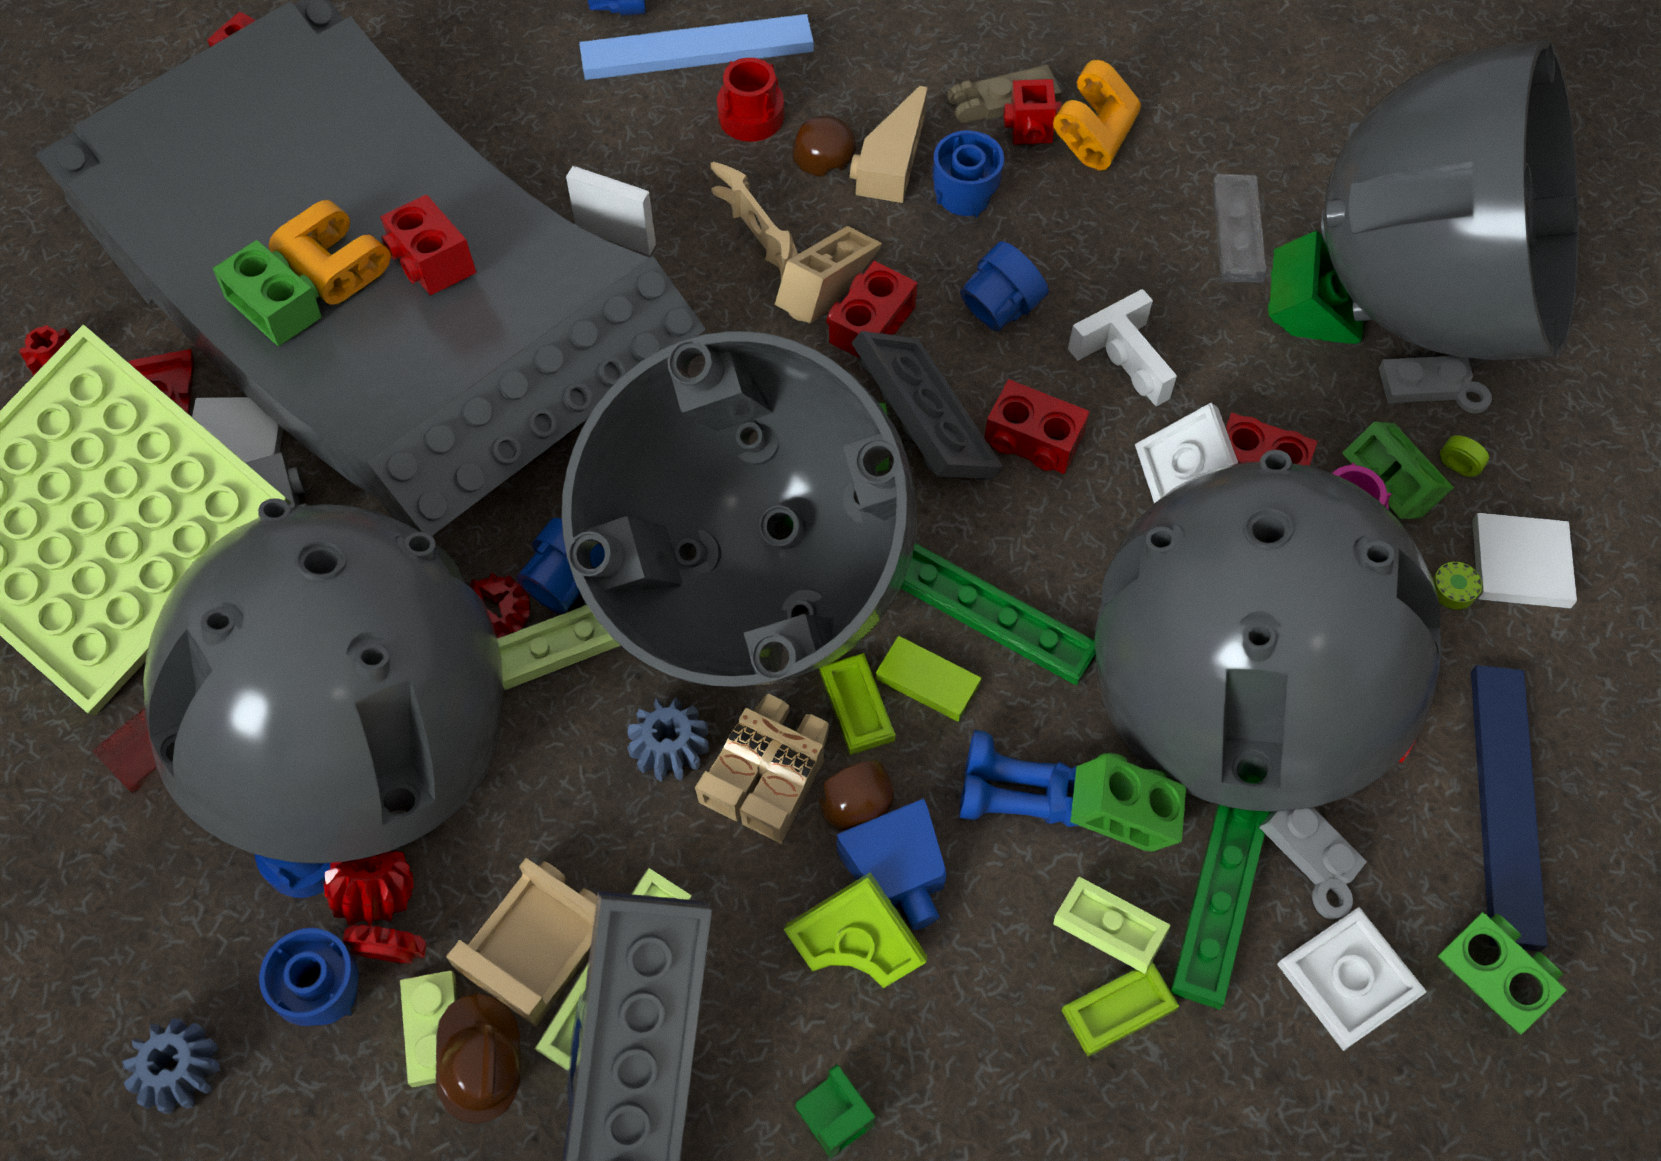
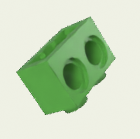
(268, 292)
(1402, 467)
(1128, 803)
(1493, 980)

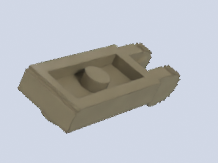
(988, 96)

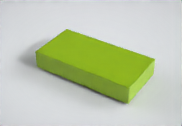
(928, 678)
(857, 704)
(1119, 1009)

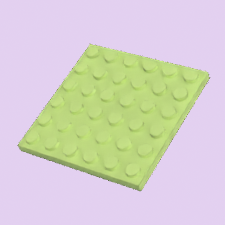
(104, 514)

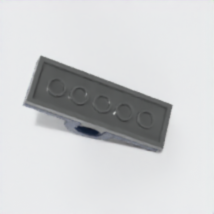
(636, 1029)

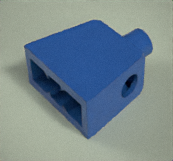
(901, 856)

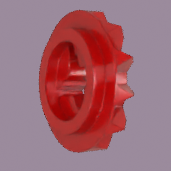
(514, 603)
(384, 944)

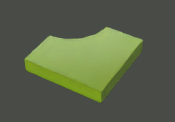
(858, 931)

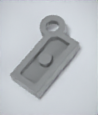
(1432, 380)
(1318, 853)

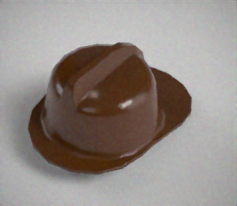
(477, 1058)

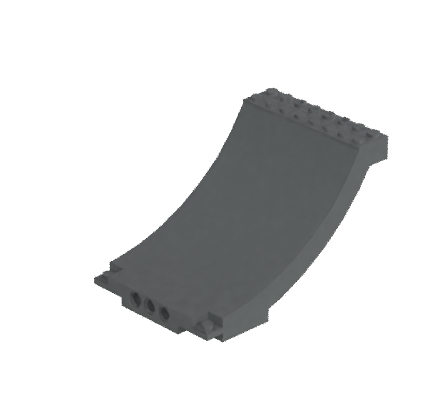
(393, 385)

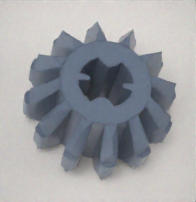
(668, 754)
(164, 1087)

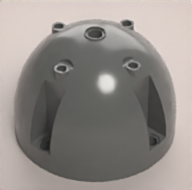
(1463, 207)
(675, 470)
(1268, 635)
(321, 685)

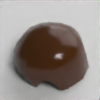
(823, 145)
(857, 795)

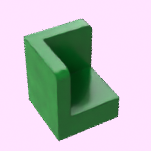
(835, 1112)

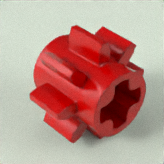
(42, 345)

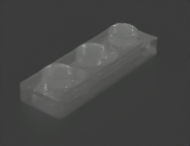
(1239, 228)

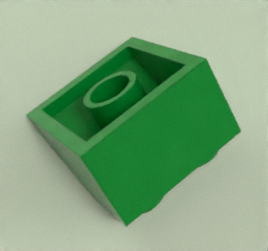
(1309, 295)

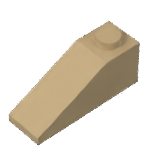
(890, 150)
(824, 273)

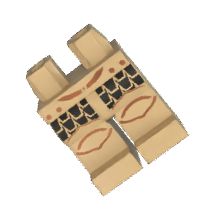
(765, 769)

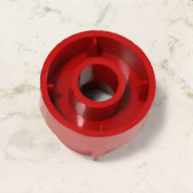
(750, 100)

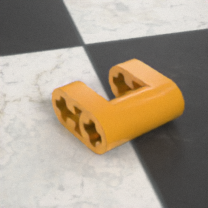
(1098, 137)
(310, 257)

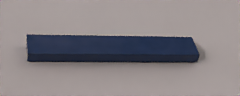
(1508, 803)

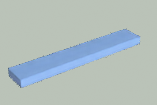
(695, 46)

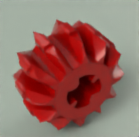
(369, 887)

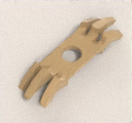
(775, 241)

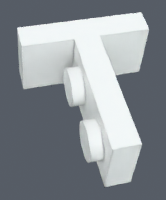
(1125, 345)

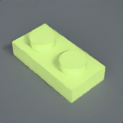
(1111, 924)
(423, 1004)

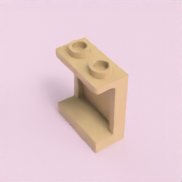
(530, 942)

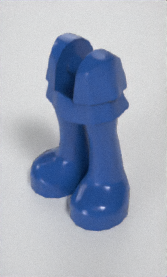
(986, 764)

